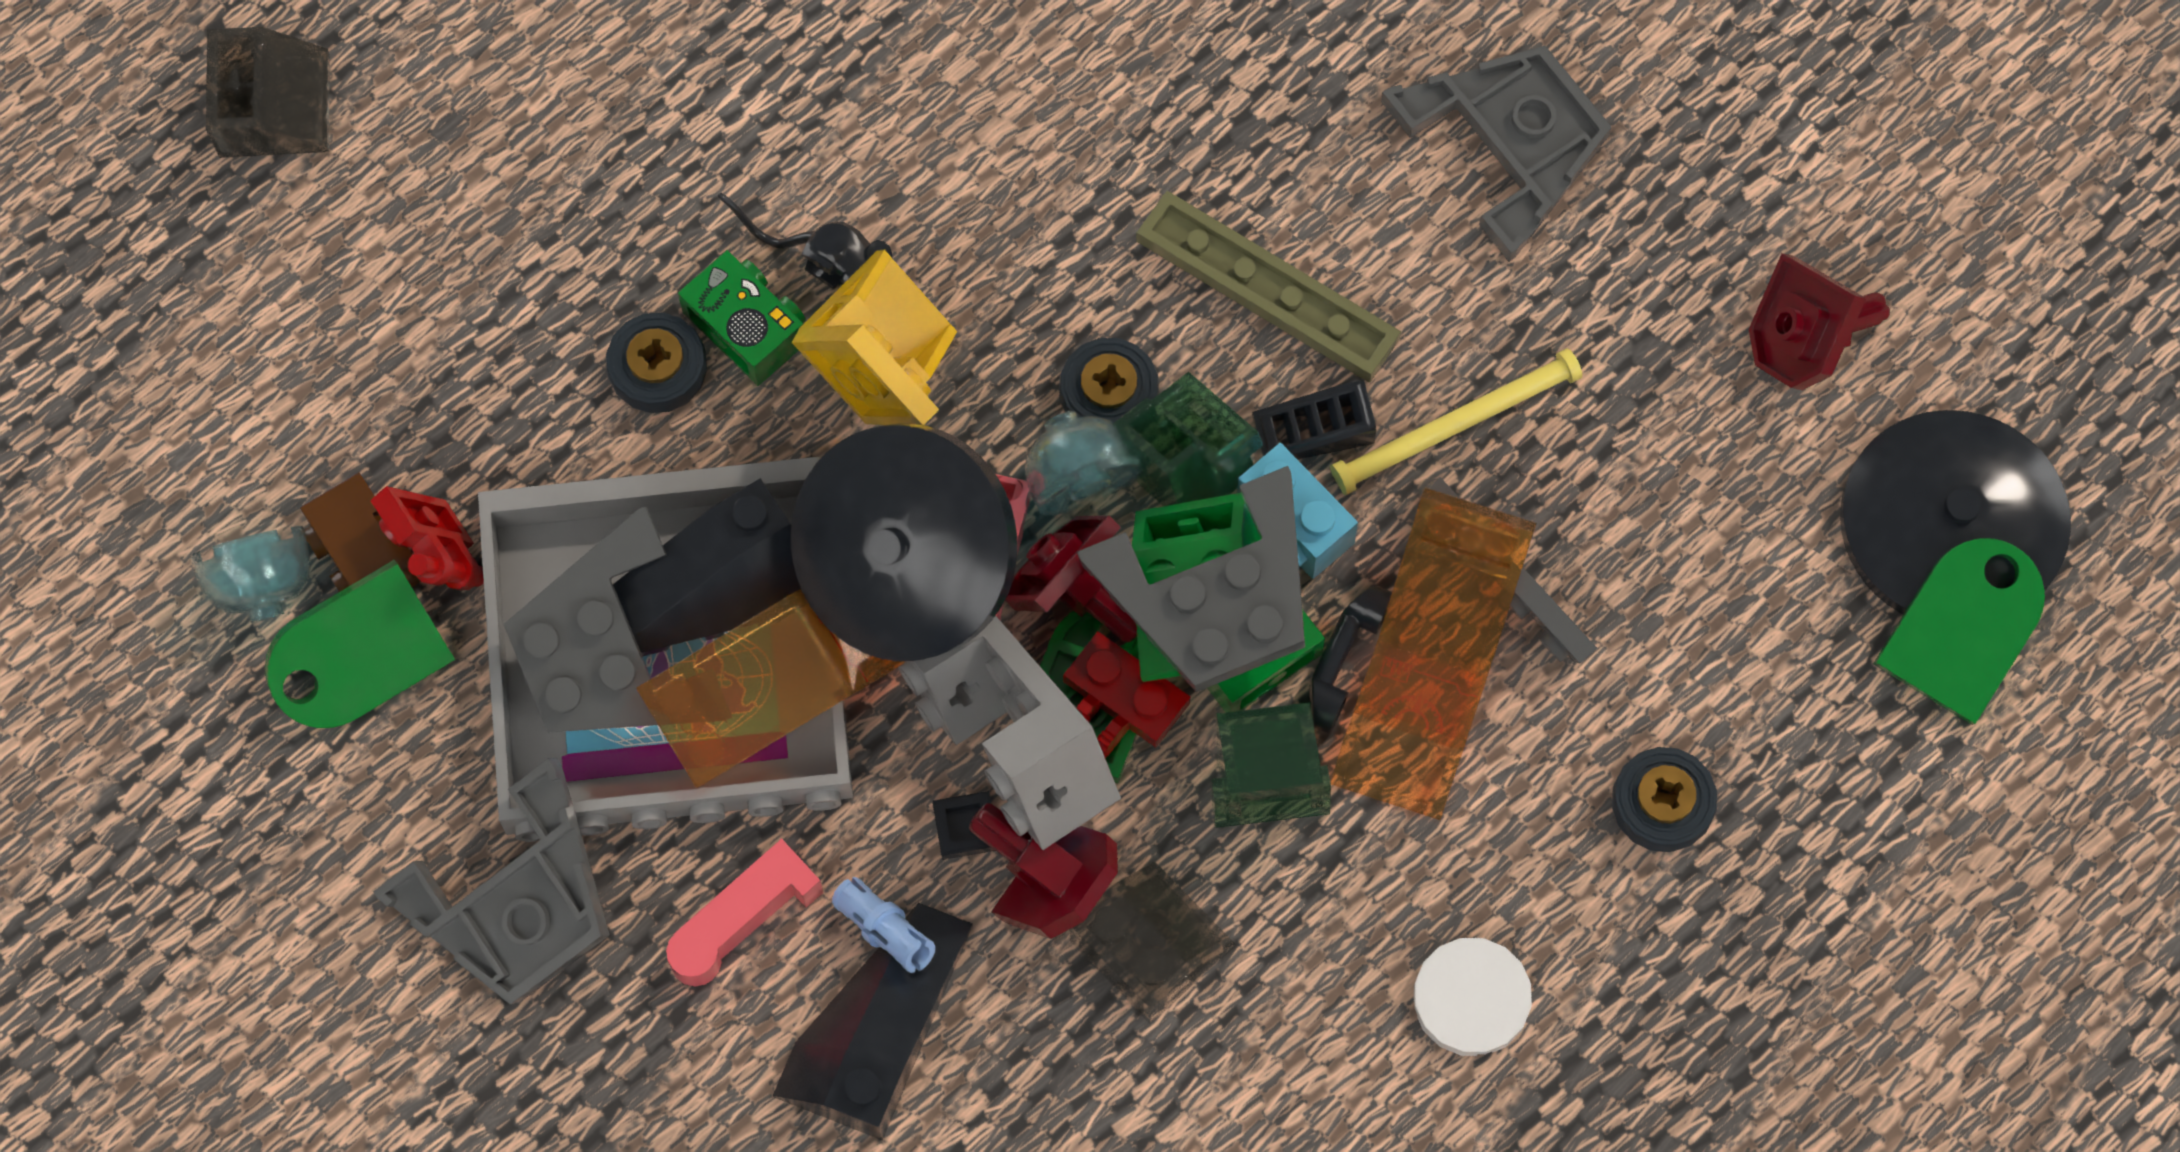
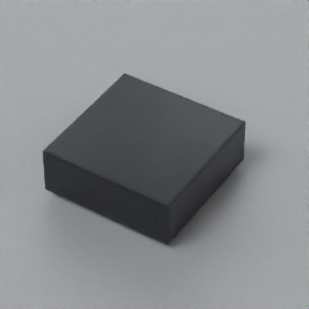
(953, 822)

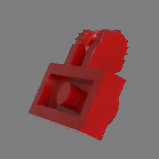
(1113, 683)

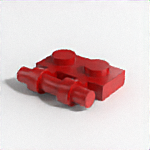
(434, 536)

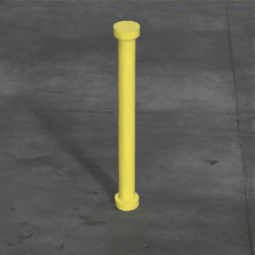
(1563, 368)

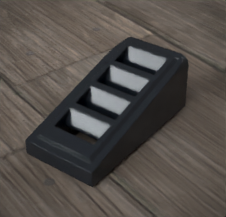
(1320, 443)

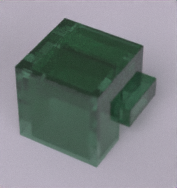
(1188, 443)
(1268, 767)

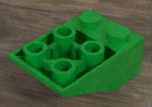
(1178, 539)

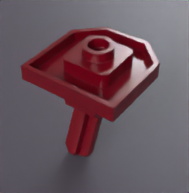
(1808, 323)
(1057, 573)
(1051, 885)

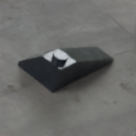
(714, 573)
(869, 1036)

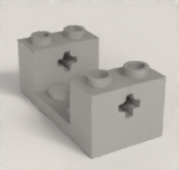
(1043, 761)

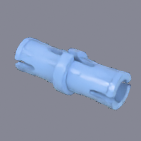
(883, 924)

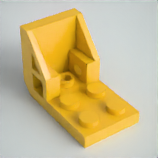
(878, 344)

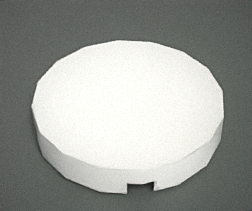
(1472, 996)

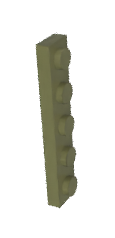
(1268, 286)

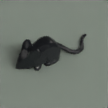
(832, 249)

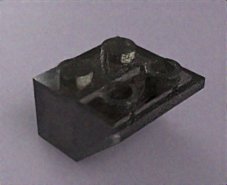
(266, 93)

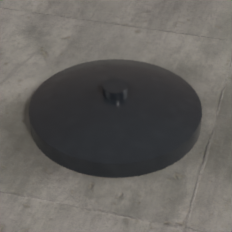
(1944, 484)
(904, 542)

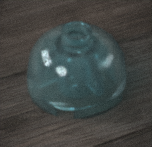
(1078, 461)
(255, 573)

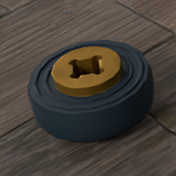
(1105, 359)
(661, 383)
(1651, 816)

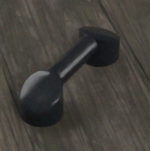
(1363, 612)

